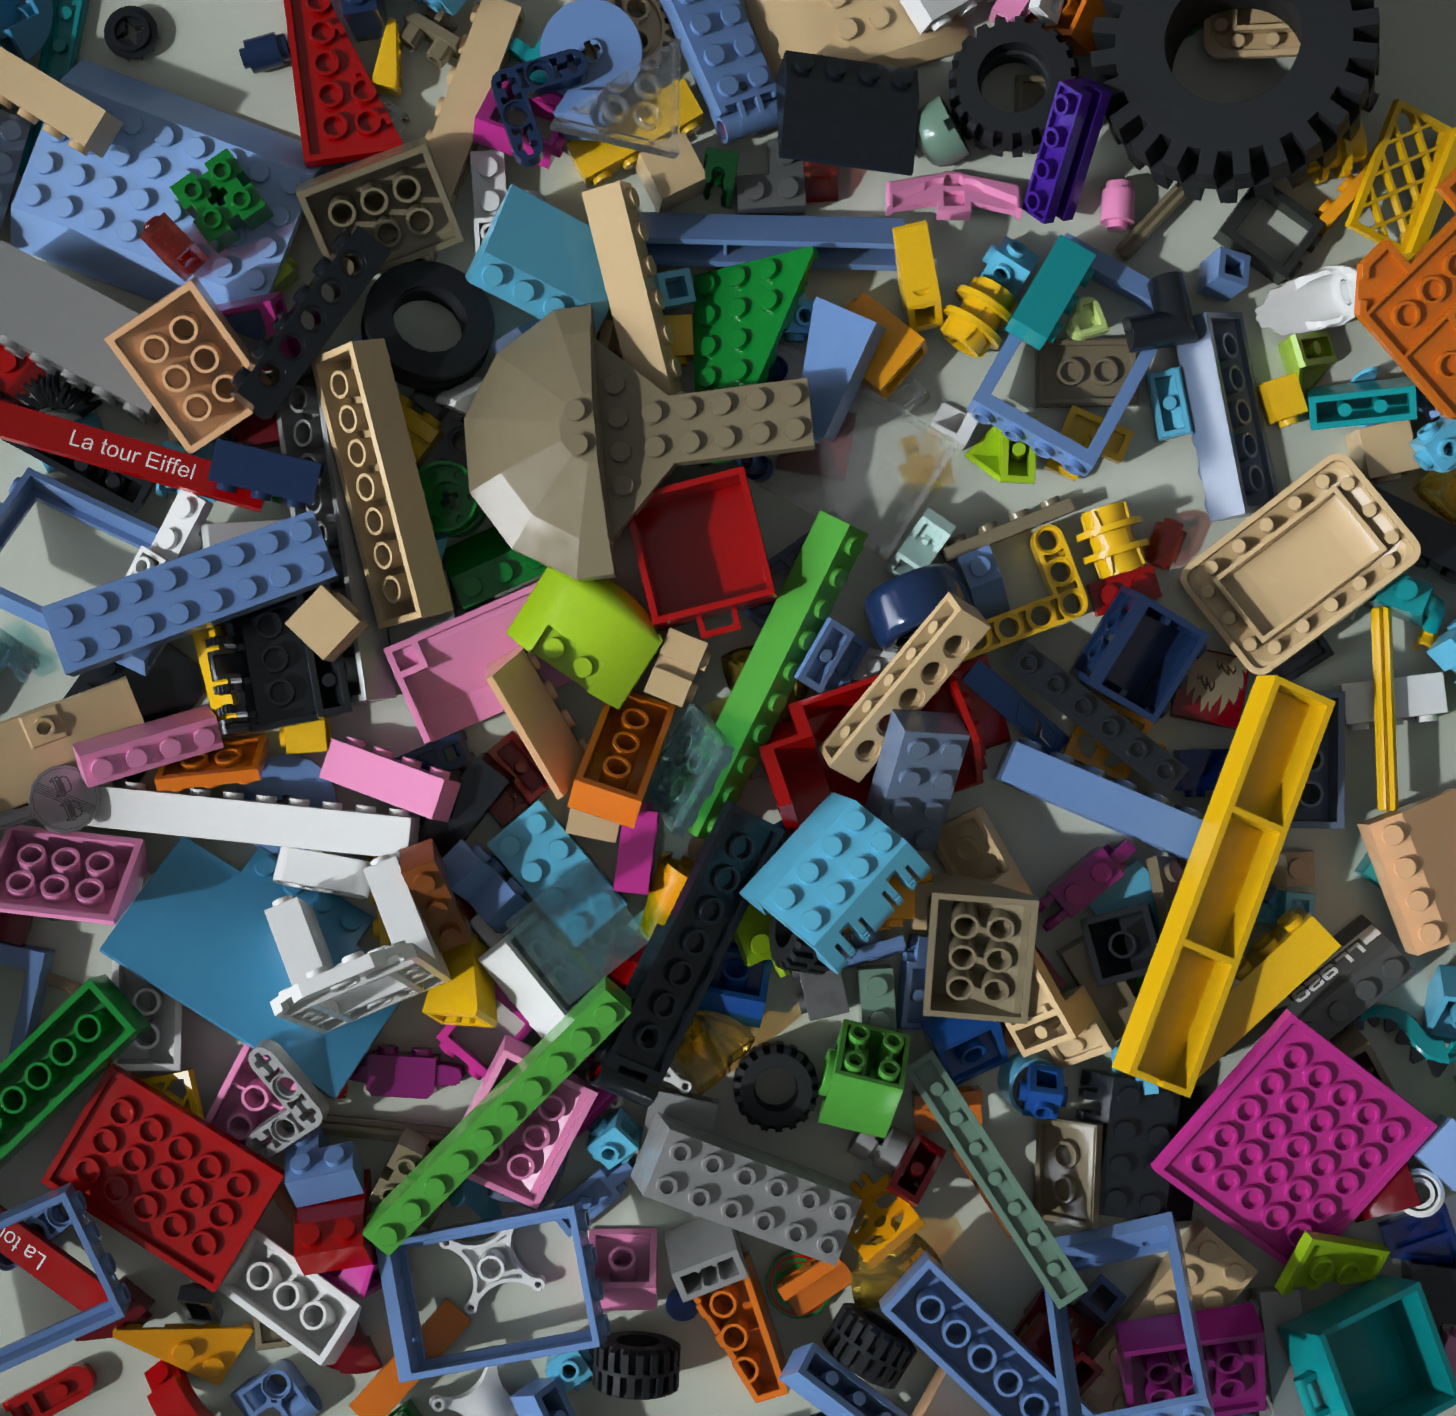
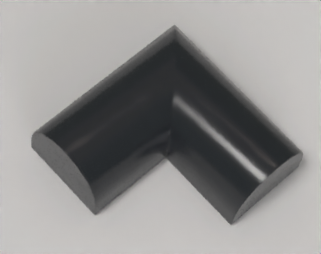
(1172, 317)

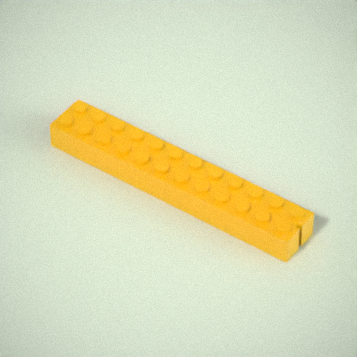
(1223, 884)

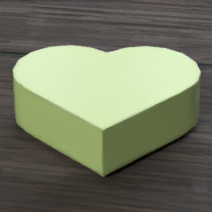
(1087, 320)

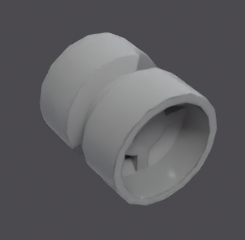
(884, 1152)

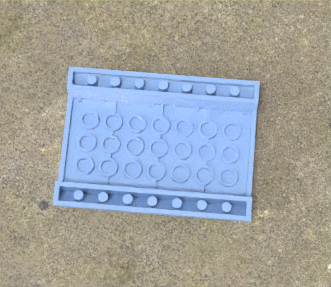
(94, 208)

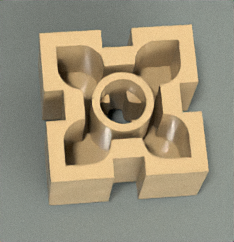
(677, 669)

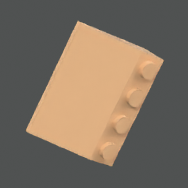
(184, 363)
(538, 717)
(1417, 869)

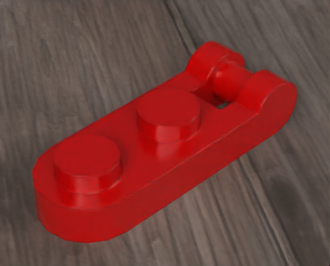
(54, 1392)

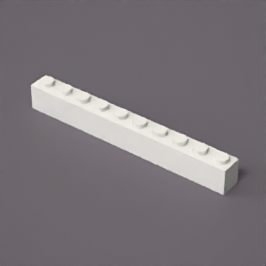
(256, 821)

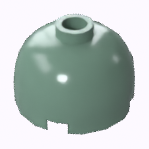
(939, 136)

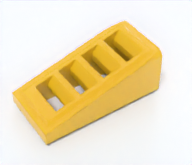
(388, 66)

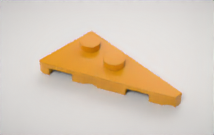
(198, 1349)

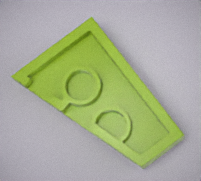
(1331, 1258)

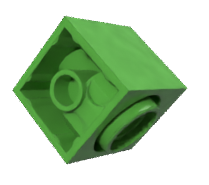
(863, 1078)

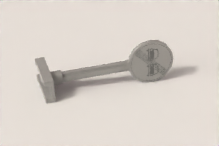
(57, 802)

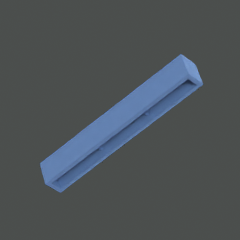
(741, 238)

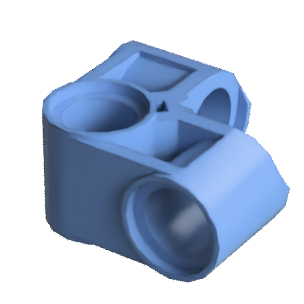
(263, 1392)

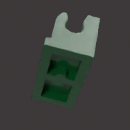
(720, 172)

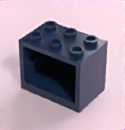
(1140, 654)

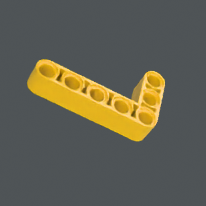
(1051, 605)

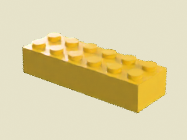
(1269, 975)

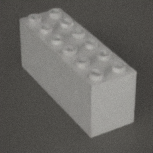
(65, 330)
(745, 1189)

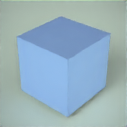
(1439, 1152)

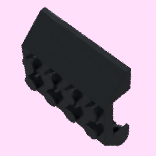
(274, 673)
(1132, 1137)

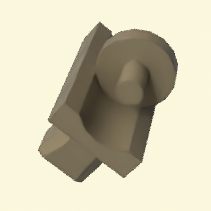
(435, 29)

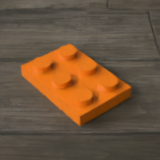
(238, 762)

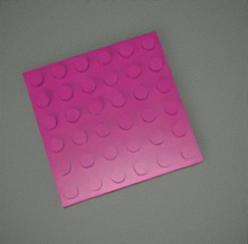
(1293, 1140)

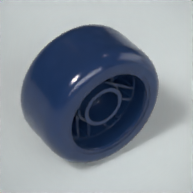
(907, 600)

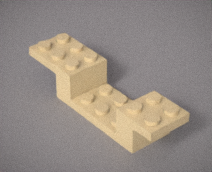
(1057, 1021)

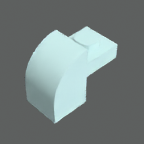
(922, 543)

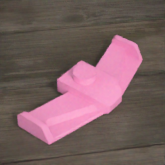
(953, 195)

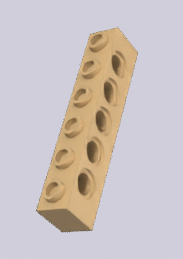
(904, 684)

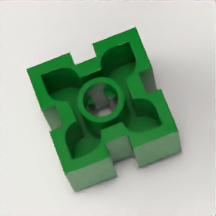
(242, 205)

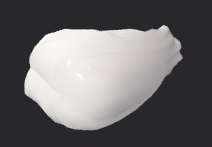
(1310, 302)

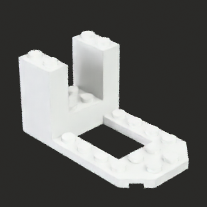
(362, 984)

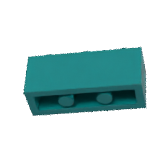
(1052, 293)
(1362, 403)

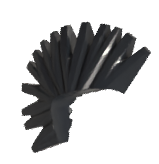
(54, 399)

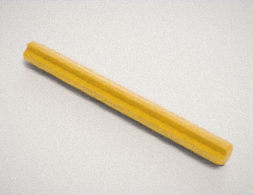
(1384, 709)

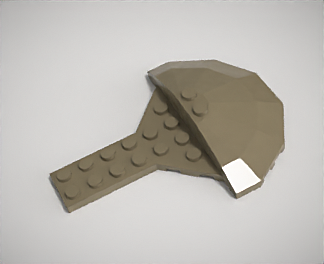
(579, 440)

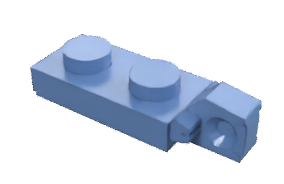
(911, 984)
(597, 1191)

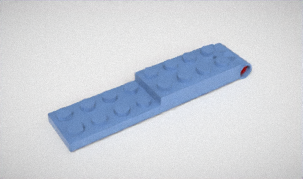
(725, 65)

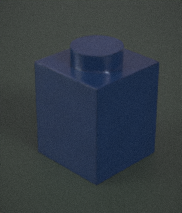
(1100, 1301)

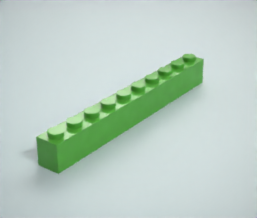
(778, 653)
(497, 1115)

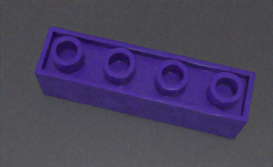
(1066, 149)

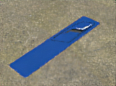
(1015, 708)

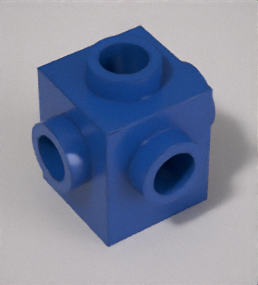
(1042, 1091)

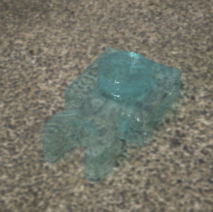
(12, 658)

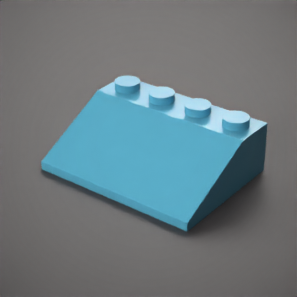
(539, 259)

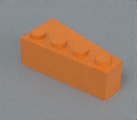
(747, 1333)

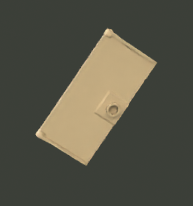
(46, 735)

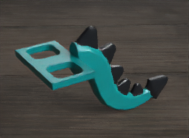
(1410, 1034)

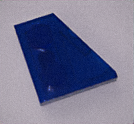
(1420, 1238)

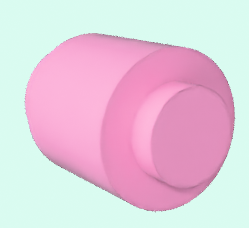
(1118, 205)

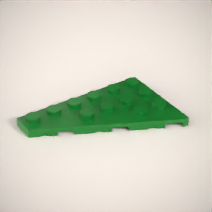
(743, 316)

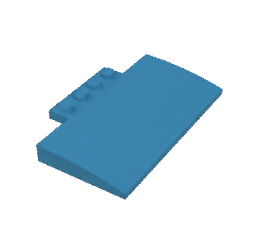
(209, 946)

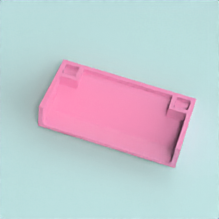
(446, 667)

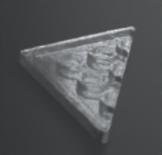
(635, 108)

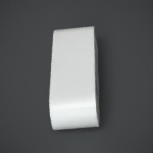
(322, 873)

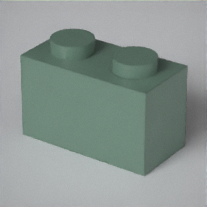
(877, 996)

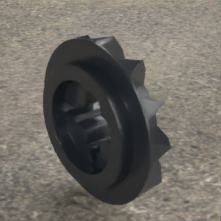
(117, 27)

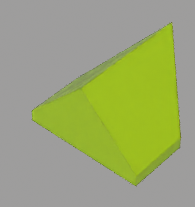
(1308, 356)
(1004, 458)

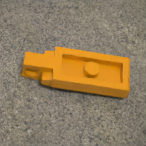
(1330, 210)

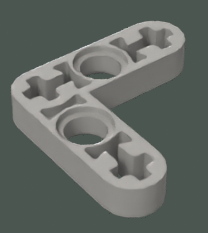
(294, 1110)

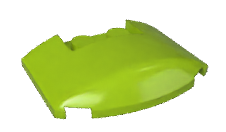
(588, 633)

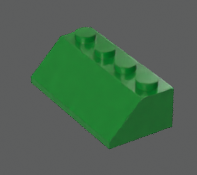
(488, 569)

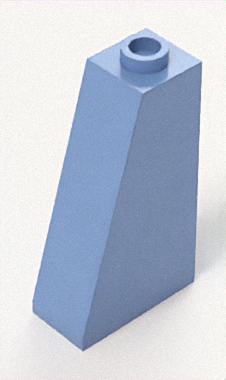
(836, 363)

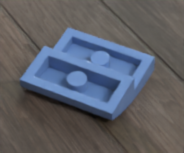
(832, 658)

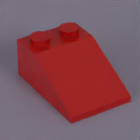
(331, 1233)

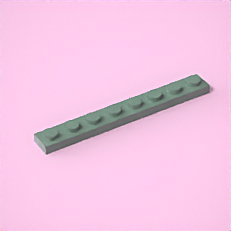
(996, 1180)

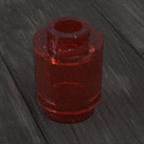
(1165, 543)

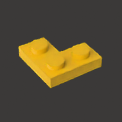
(1081, 428)

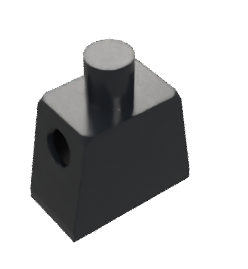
(1438, 1285)

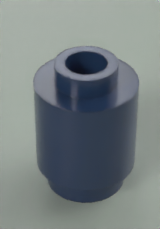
(265, 52)

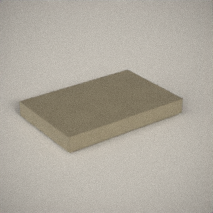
(1082, 372)
(1068, 1171)

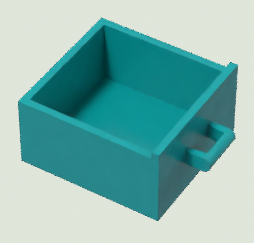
(1370, 1354)

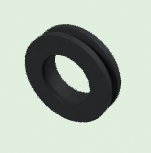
(439, 285)

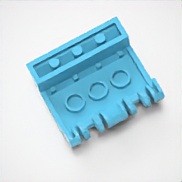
(834, 876)

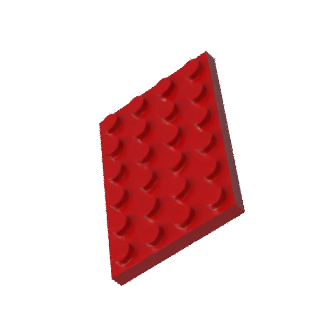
(165, 1177)

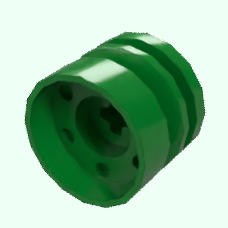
(439, 482)

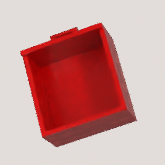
(702, 552)

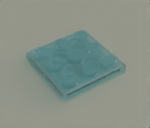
(688, 769)
(577, 931)

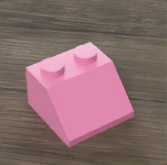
(627, 1267)

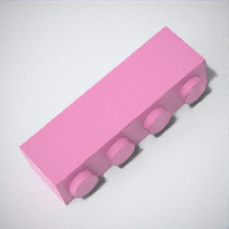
(147, 746)
(390, 779)

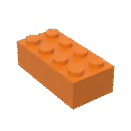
(621, 759)

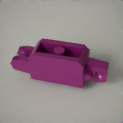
(1085, 881)
(406, 1073)

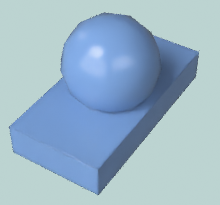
(874, 949)

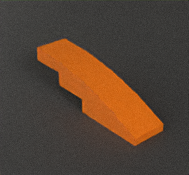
(384, 1388)

